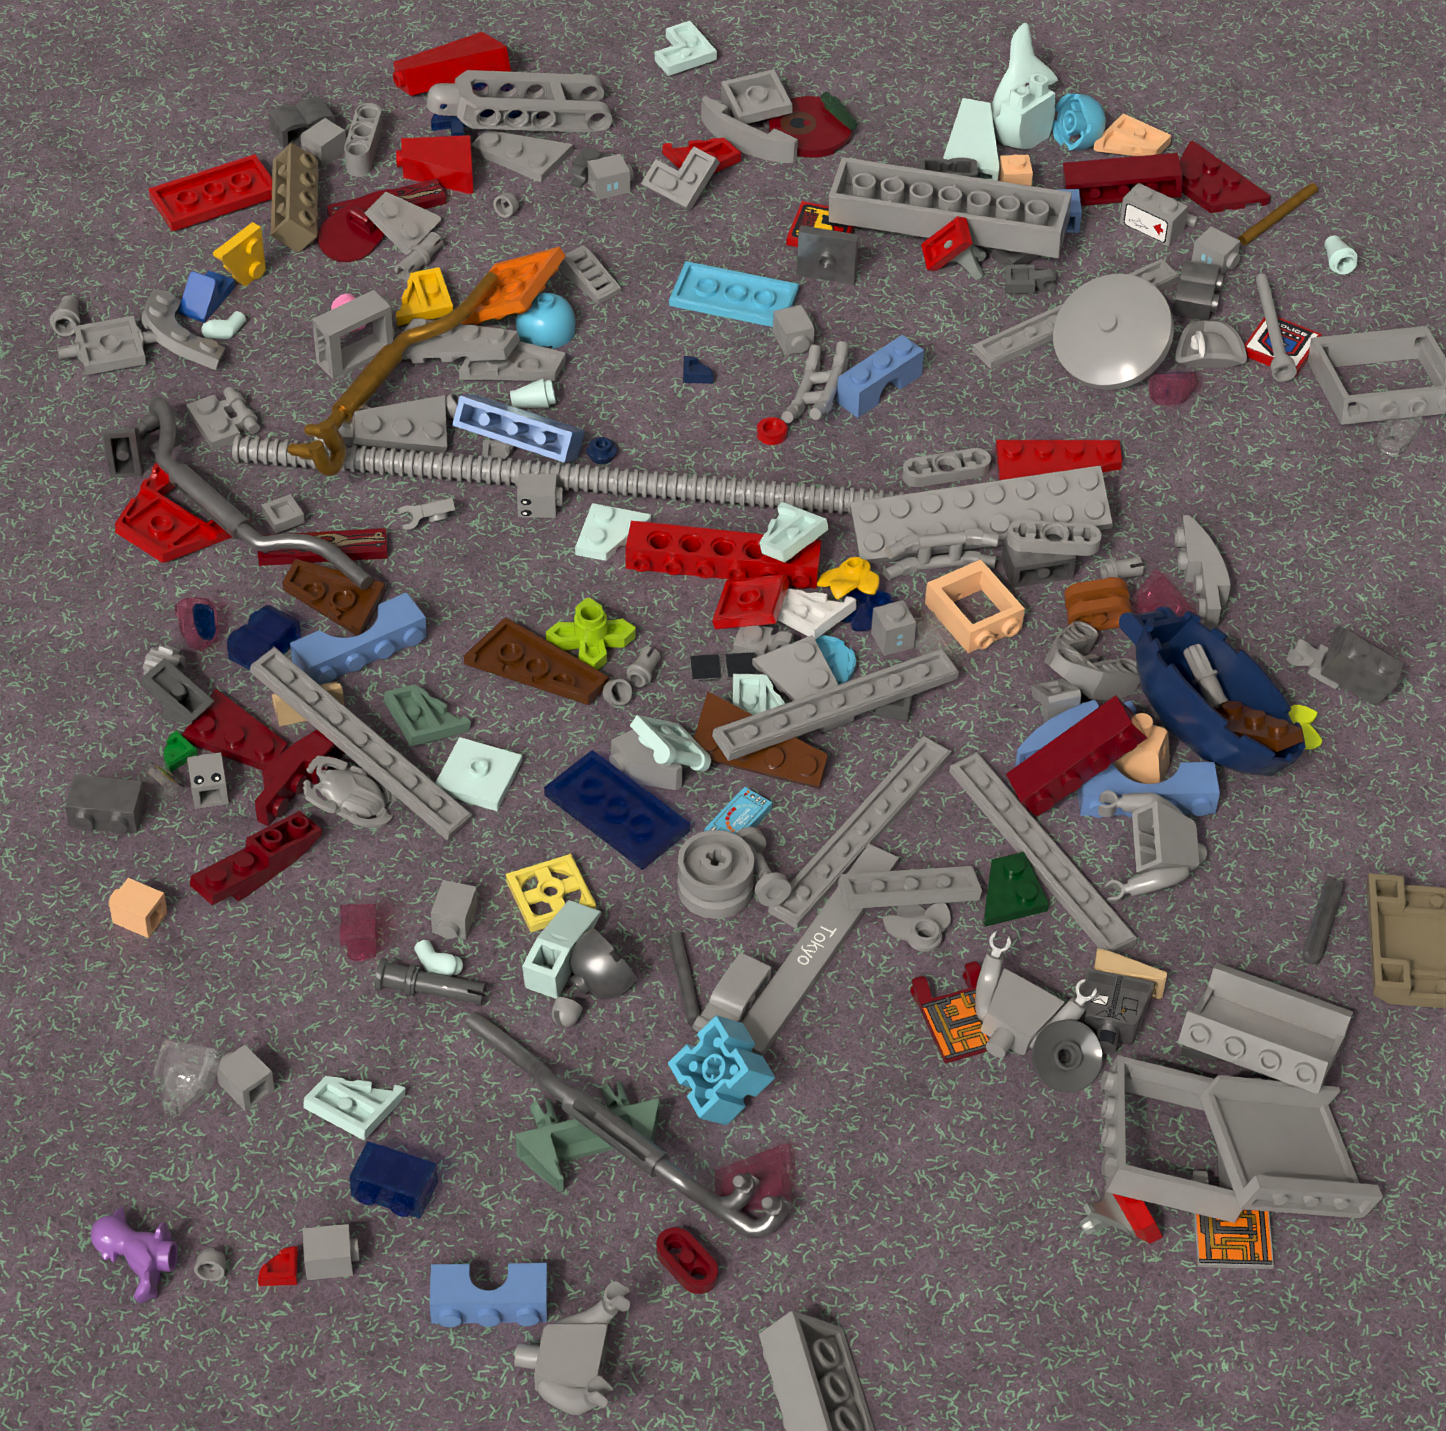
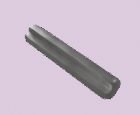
(1322, 921)

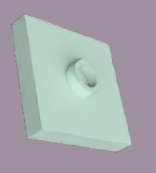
(479, 773)

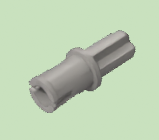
(1204, 676)

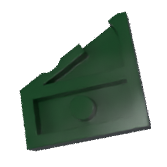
(1012, 890)

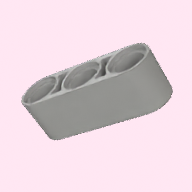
(363, 139)

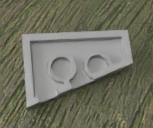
(524, 363)

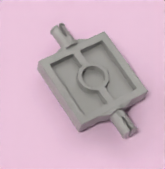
(108, 345)

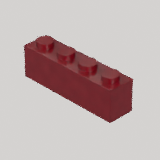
(1113, 178)
(1076, 756)

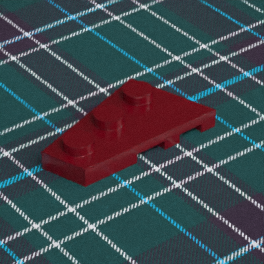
(234, 734)

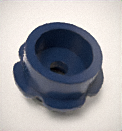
(601, 450)

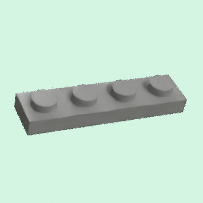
(909, 887)

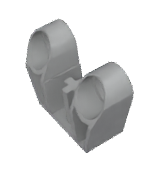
(1094, 679)

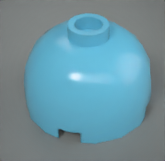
(1080, 116)
(547, 321)

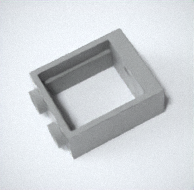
(344, 319)

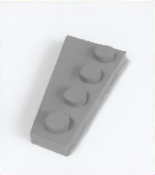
(463, 340)

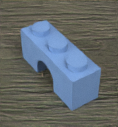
(862, 385)
(518, 1300)

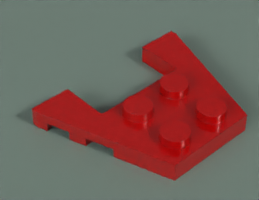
(161, 525)

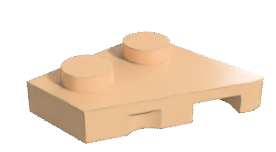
(1132, 138)

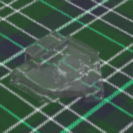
(184, 1074)

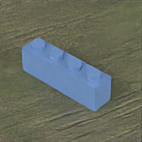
(518, 427)

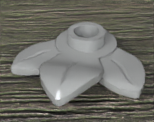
(914, 922)

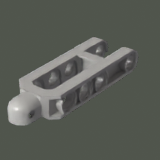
(559, 96)

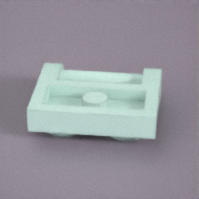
(670, 743)

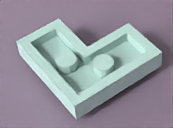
(688, 49)

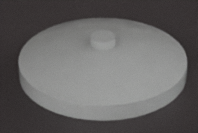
(1113, 331)

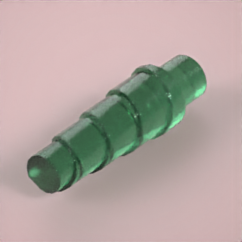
(837, 109)

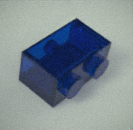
(393, 1180)

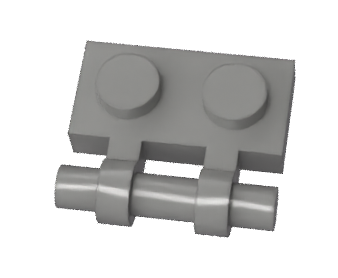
(213, 419)

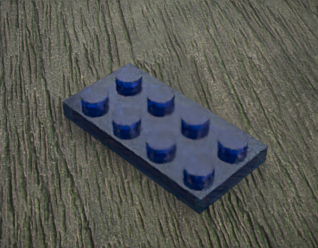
(617, 809)

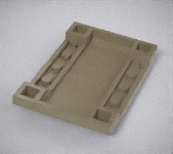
(1407, 941)

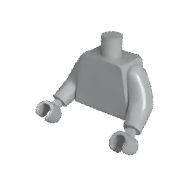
(1163, 842)
(1017, 1009)
(573, 1355)

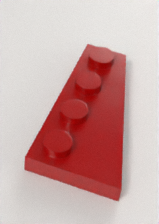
(1039, 457)

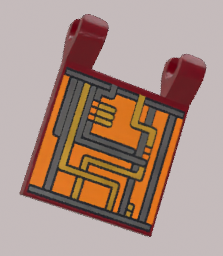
(952, 1017)

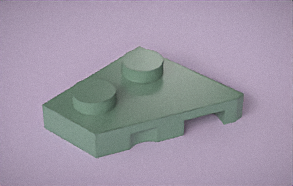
(421, 716)

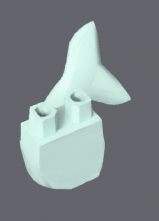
(1023, 113)

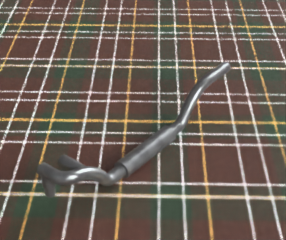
(224, 512)
(635, 1145)

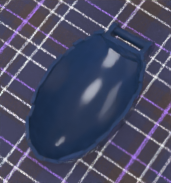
(1179, 703)

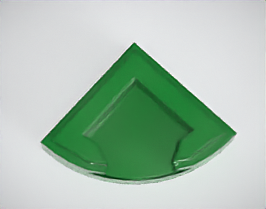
(177, 751)

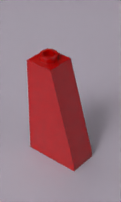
(446, 62)

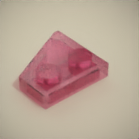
(769, 1166)

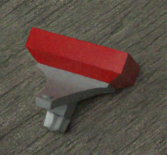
(953, 244)
(1123, 1213)

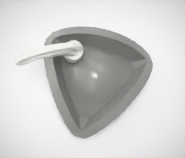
(1210, 345)

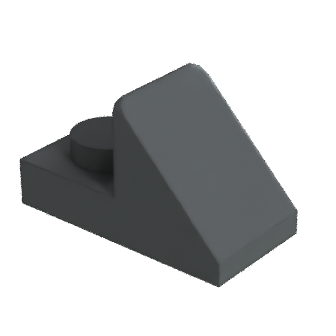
(180, 696)

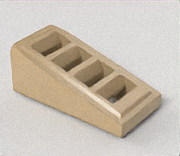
(1121, 965)

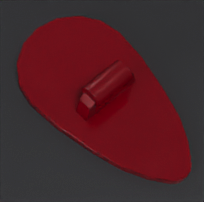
(349, 232)

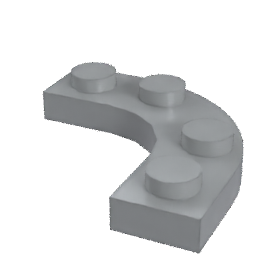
(160, 318)

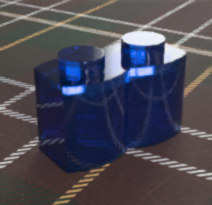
(264, 631)

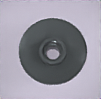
(1082, 1051)

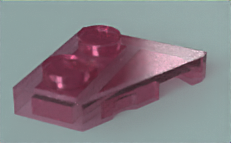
(1157, 593)

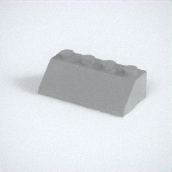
(814, 1375)

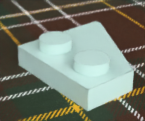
(606, 531)
(791, 532)
(754, 693)
(352, 1104)

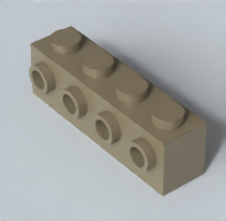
(294, 198)

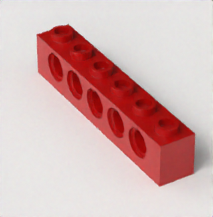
(714, 554)

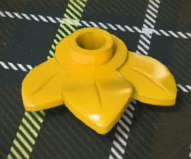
(848, 576)

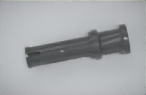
(413, 980)

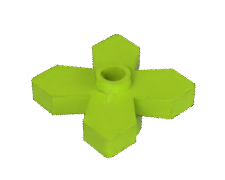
(591, 633)

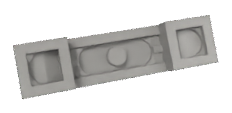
(747, 139)

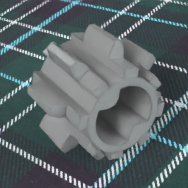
(158, 654)

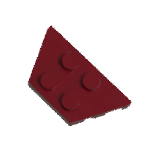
(1216, 184)

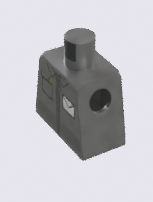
(1118, 1009)

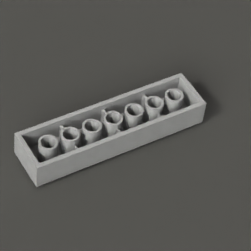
(926, 200)

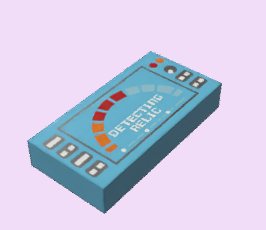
(743, 811)

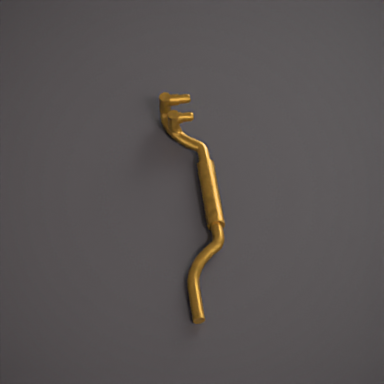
(371, 379)

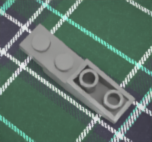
(1204, 568)

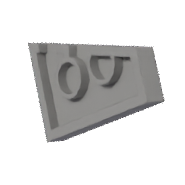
(522, 154)
(405, 425)
(799, 671)

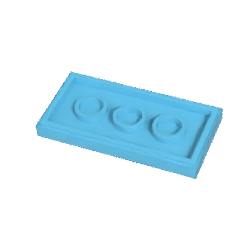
(731, 293)

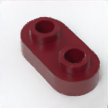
(690, 1261)

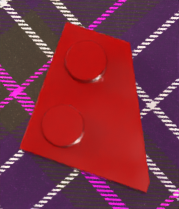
(716, 147)

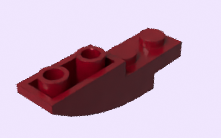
(289, 771)
(261, 860)

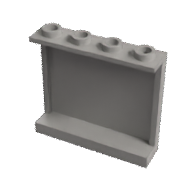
(1266, 1028)
(1284, 1148)

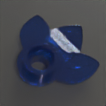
(862, 617)

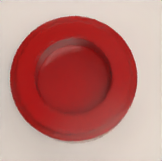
(772, 431)

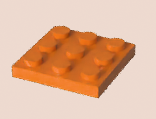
(518, 285)

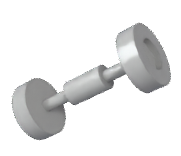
(772, 887)

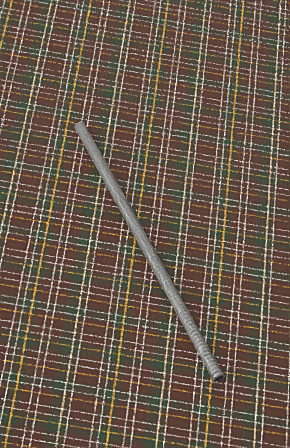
(566, 476)

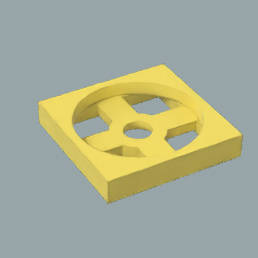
(563, 865)

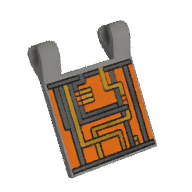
(1232, 1244)

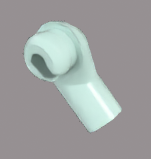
(437, 963)

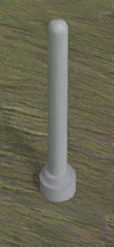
(1282, 365)

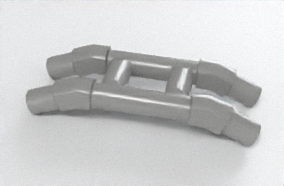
(822, 399)
(924, 544)

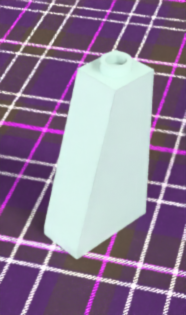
(975, 138)

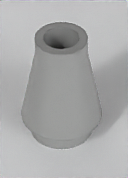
(65, 316)

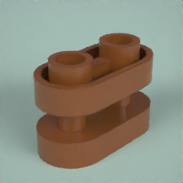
(1098, 602)

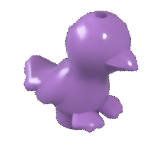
(144, 1251)

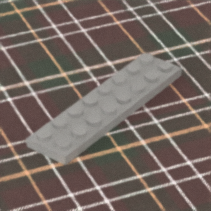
(987, 506)

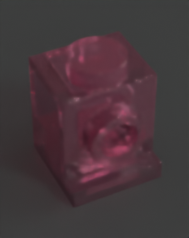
(359, 930)

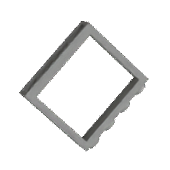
(1377, 348)
(1146, 1185)

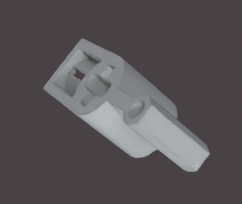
(736, 991)

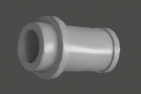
(1121, 568)
(640, 672)

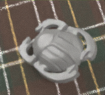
(349, 793)

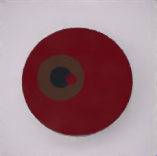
(814, 127)

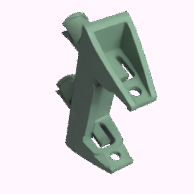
(570, 1140)

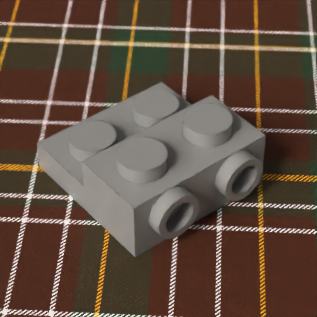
(755, 97)

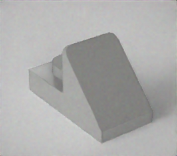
(1056, 697)

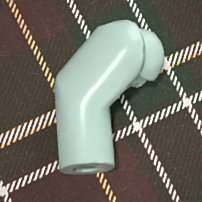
(223, 329)

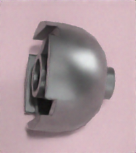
(599, 967)

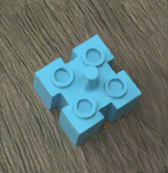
(721, 1070)

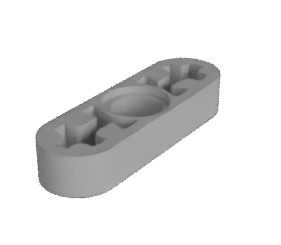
(924, 464)
(1077, 531)

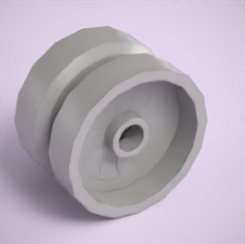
(715, 874)

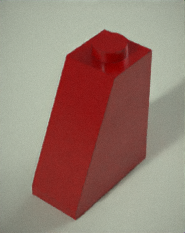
(438, 158)

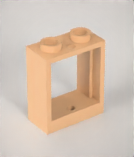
(963, 582)

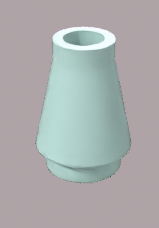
(1340, 256)
(534, 395)

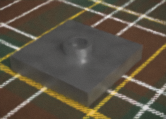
(827, 255)

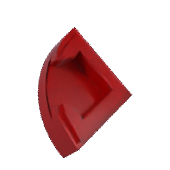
(280, 1269)

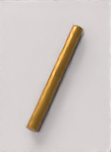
(1278, 214)

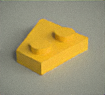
(244, 255)
(424, 297)

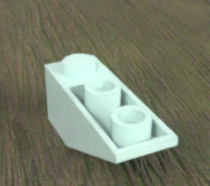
(548, 960)

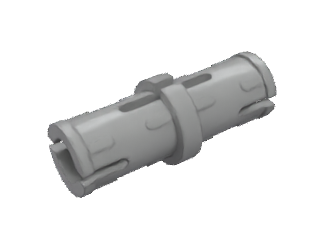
(419, 255)

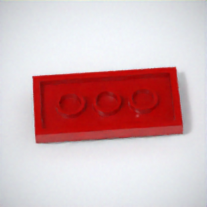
(212, 192)

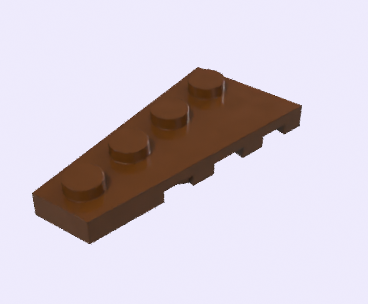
(531, 660)
(786, 760)

